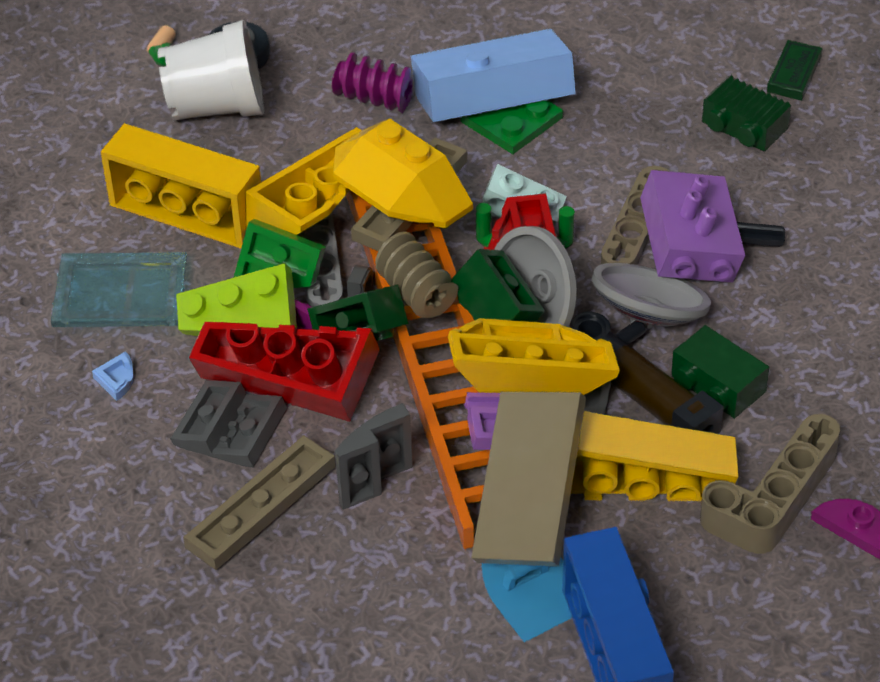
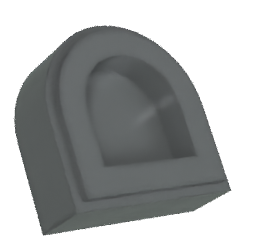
(360, 280)

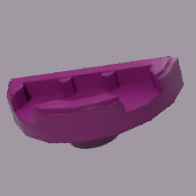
(852, 521)

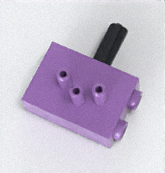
(696, 227)

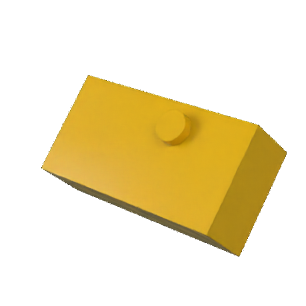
(178, 183)

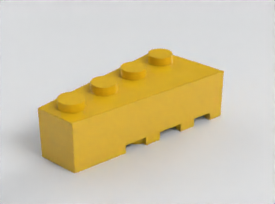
(649, 459)

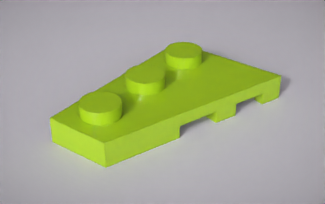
(253, 298)

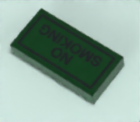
(794, 70)

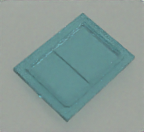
(118, 289)

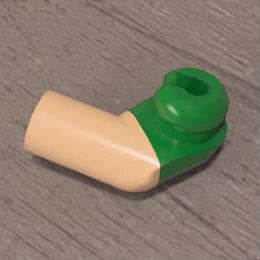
(162, 38)

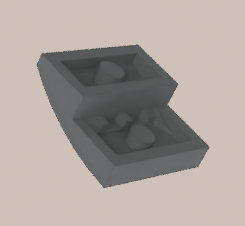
(229, 423)
(372, 454)

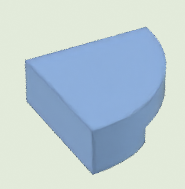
(115, 375)

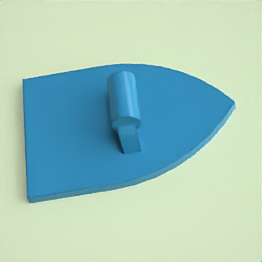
(527, 596)

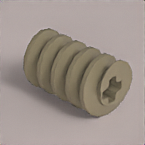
(418, 275)

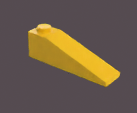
(300, 192)

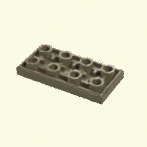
(529, 478)

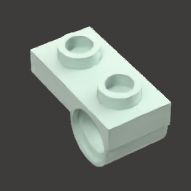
(508, 183)

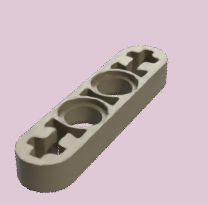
(629, 220)

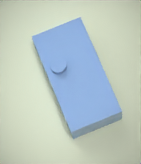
(493, 75)

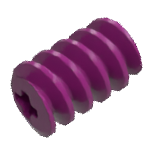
(373, 83)

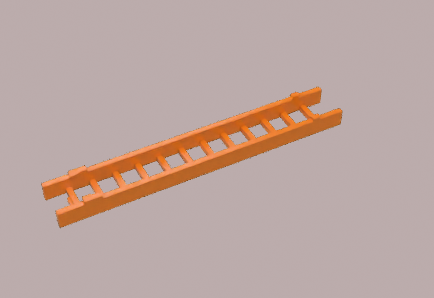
(415, 373)

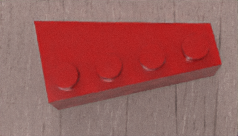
(306, 367)

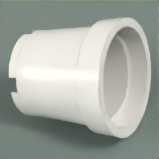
(213, 75)

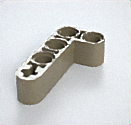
(763, 516)

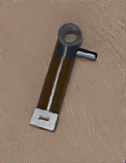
(649, 384)

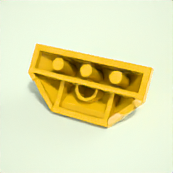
(401, 175)
(530, 357)

